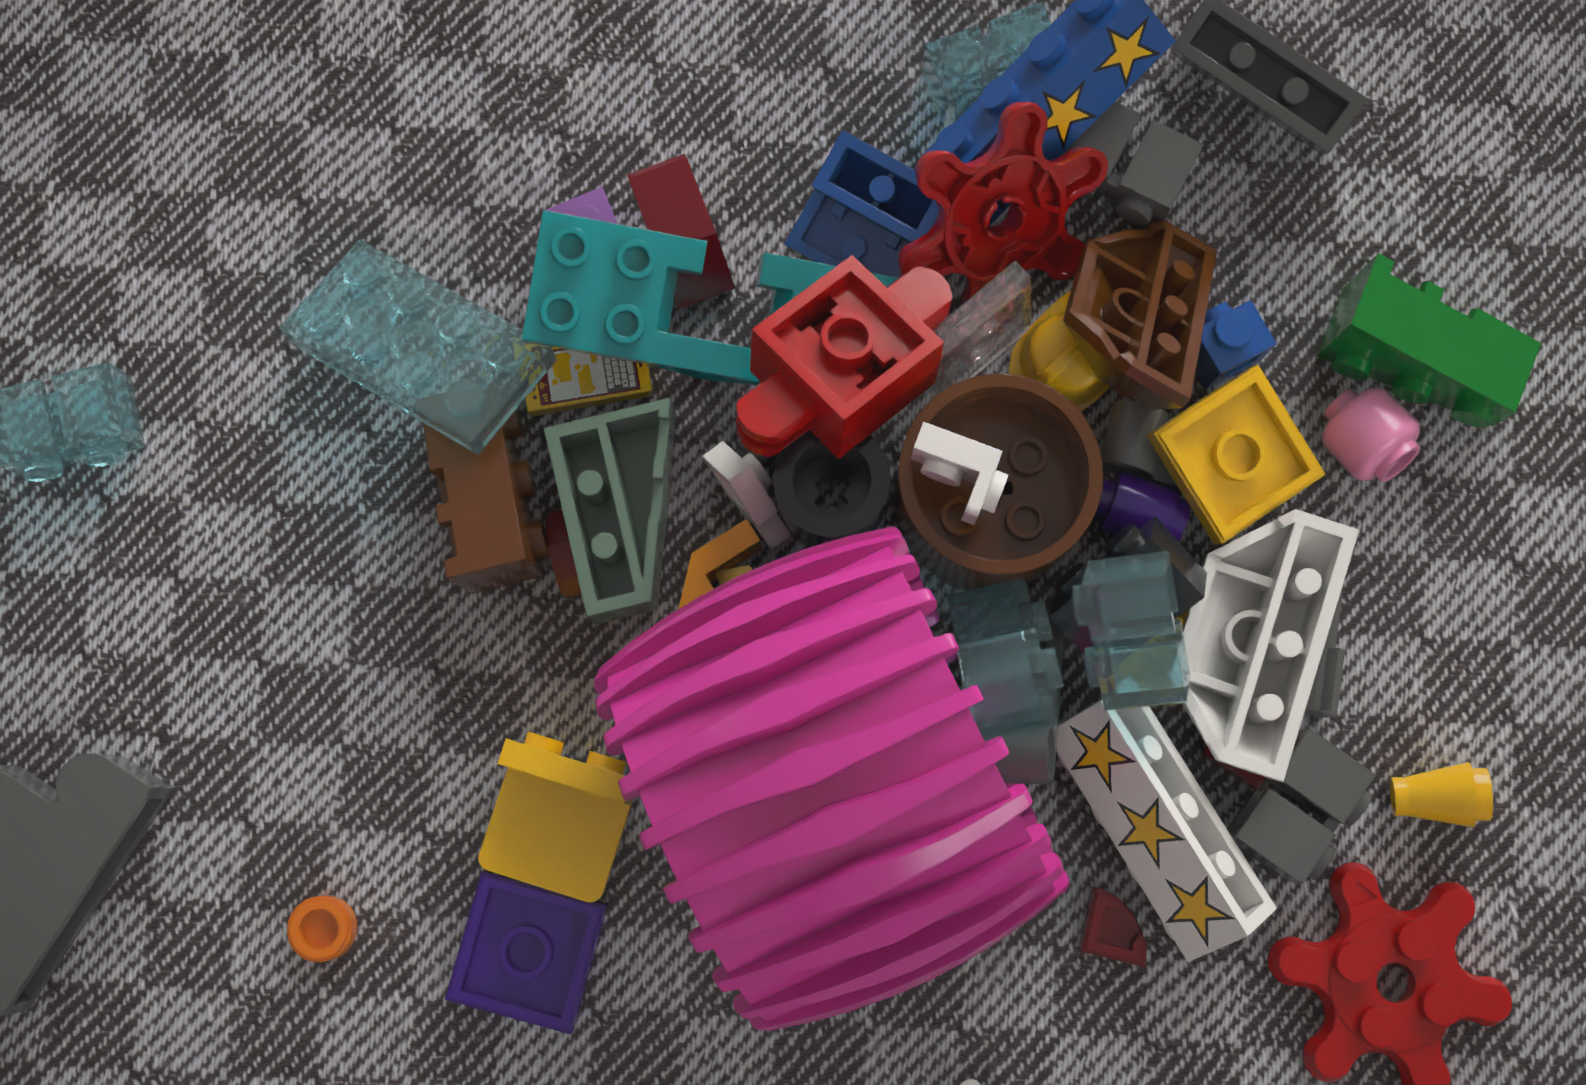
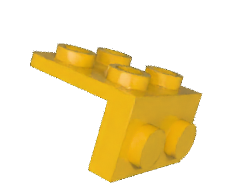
(556, 818)

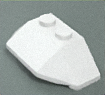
(1262, 637)

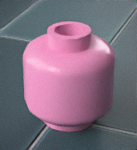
(1370, 434)

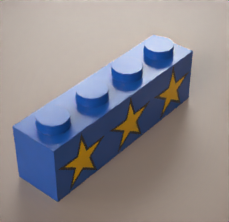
(1069, 72)

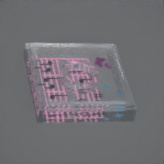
(983, 327)

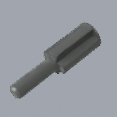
(1326, 686)

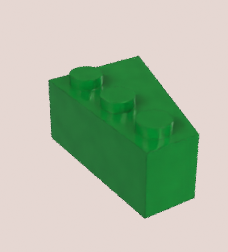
(1427, 347)

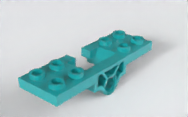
(614, 290)

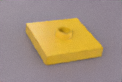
(1236, 455)

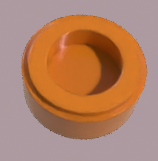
(322, 928)

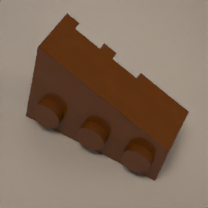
(487, 510)

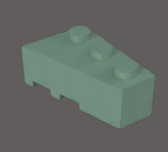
(615, 504)

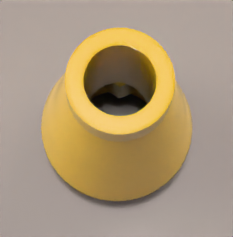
(1444, 795)

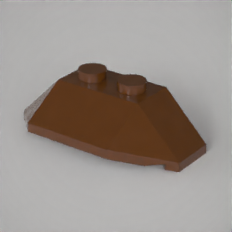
(1143, 311)

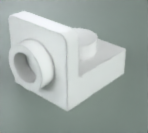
(954, 457)

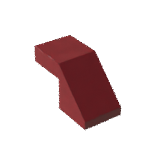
(674, 205)

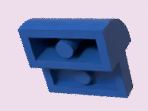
(862, 208)

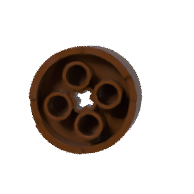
(1048, 490)

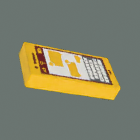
(587, 381)

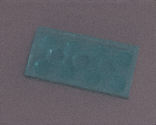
(418, 345)

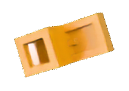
(719, 554)

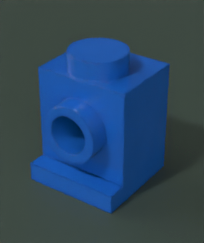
(1231, 343)

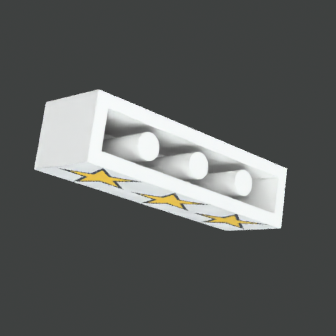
(1163, 827)

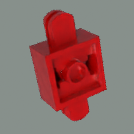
(820, 340)

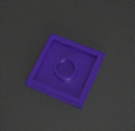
(526, 952)

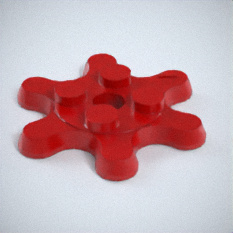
(1010, 173)
(1346, 972)

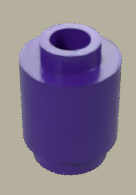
(1137, 501)

